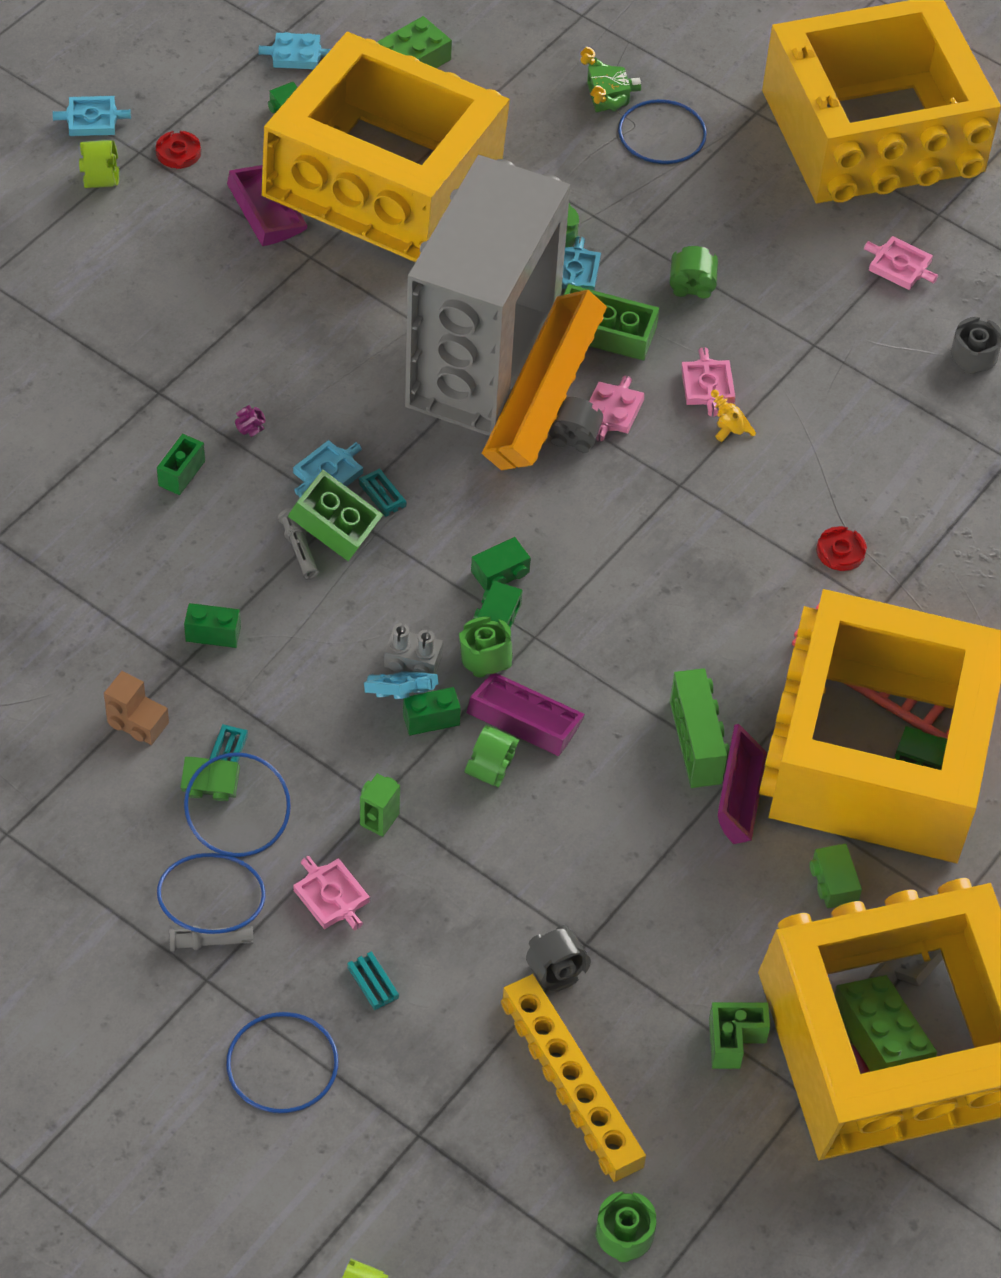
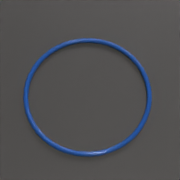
(661, 161)
(230, 853)
(263, 896)
(279, 1014)

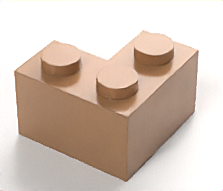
(132, 711)

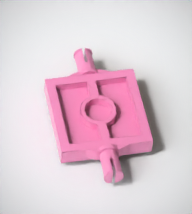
(900, 262)
(703, 377)
(617, 405)
(331, 893)

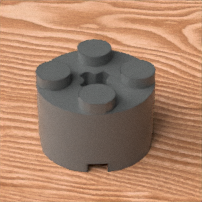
(976, 345)
(576, 424)
(557, 958)

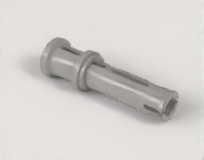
(296, 534)
(189, 939)

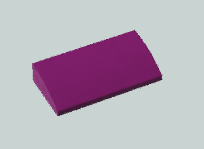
(267, 218)
(525, 713)
(741, 786)

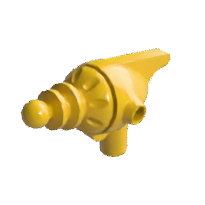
(730, 418)

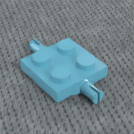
(295, 50)
(91, 115)
(580, 266)
(333, 460)
(400, 684)

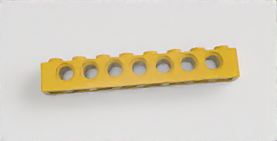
(529, 994)

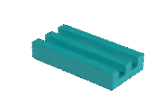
(391, 506)
(220, 739)
(363, 963)

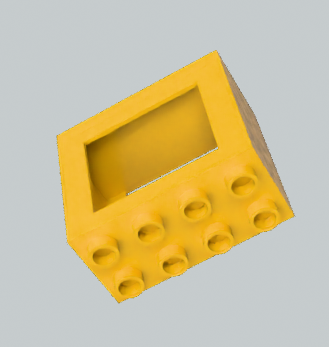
(875, 54)
(358, 183)
(869, 793)
(909, 1100)

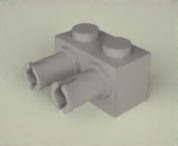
(413, 651)

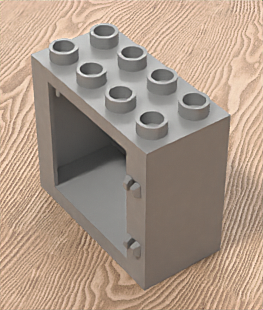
(483, 291)

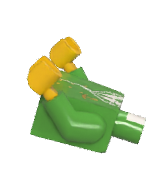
(607, 83)

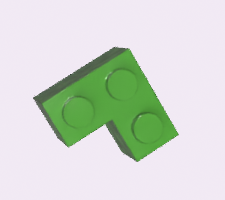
(732, 1026)

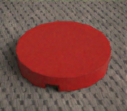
(178, 149)
(841, 548)

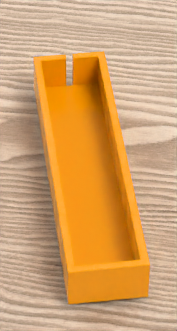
(544, 380)

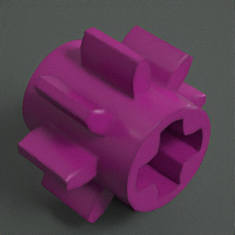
(250, 421)

